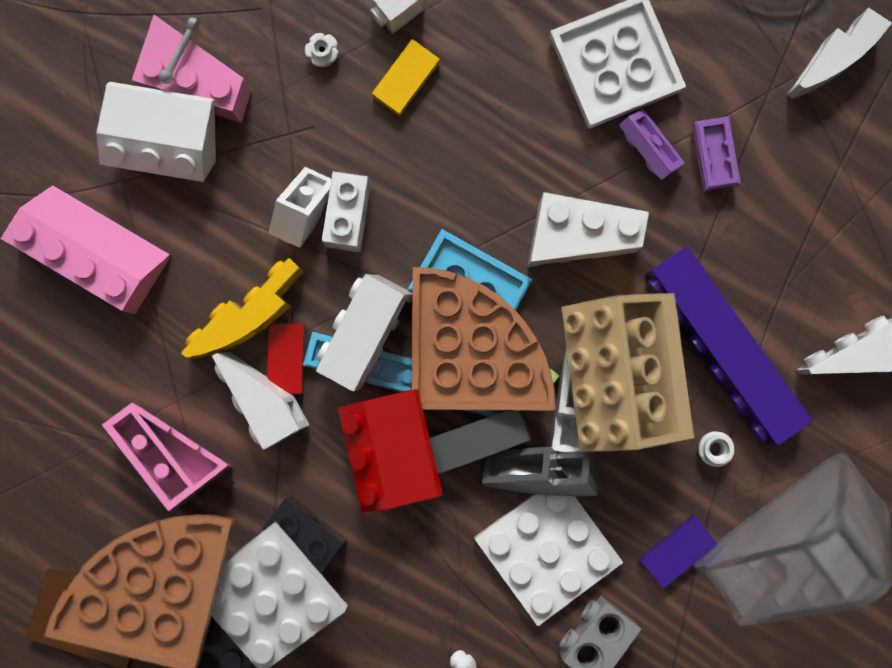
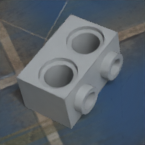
(608, 645)

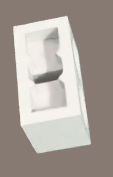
(346, 211)

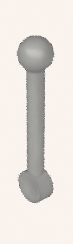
(166, 76)

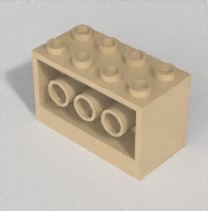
(627, 372)

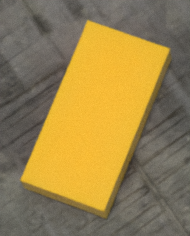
(406, 77)

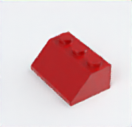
(390, 451)

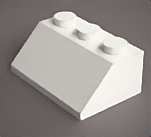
(157, 132)

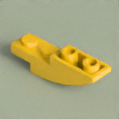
(236, 324)

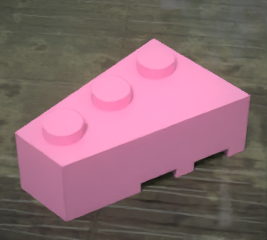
(194, 74)
(163, 456)

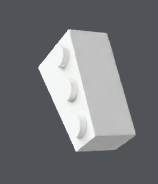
(584, 229)
(362, 330)

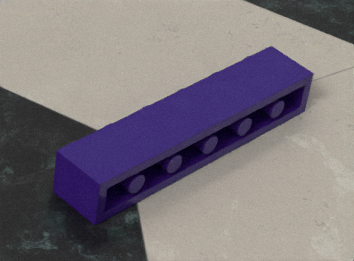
(729, 349)

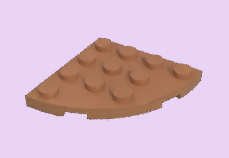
(473, 348)
(148, 592)

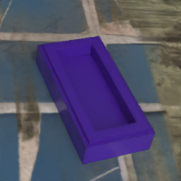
(678, 551)

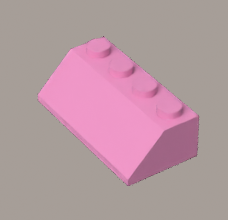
(87, 248)

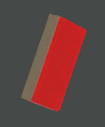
(286, 356)

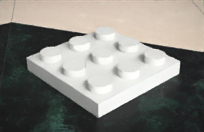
(617, 61)
(548, 552)
(273, 598)

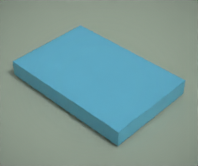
(461, 258)

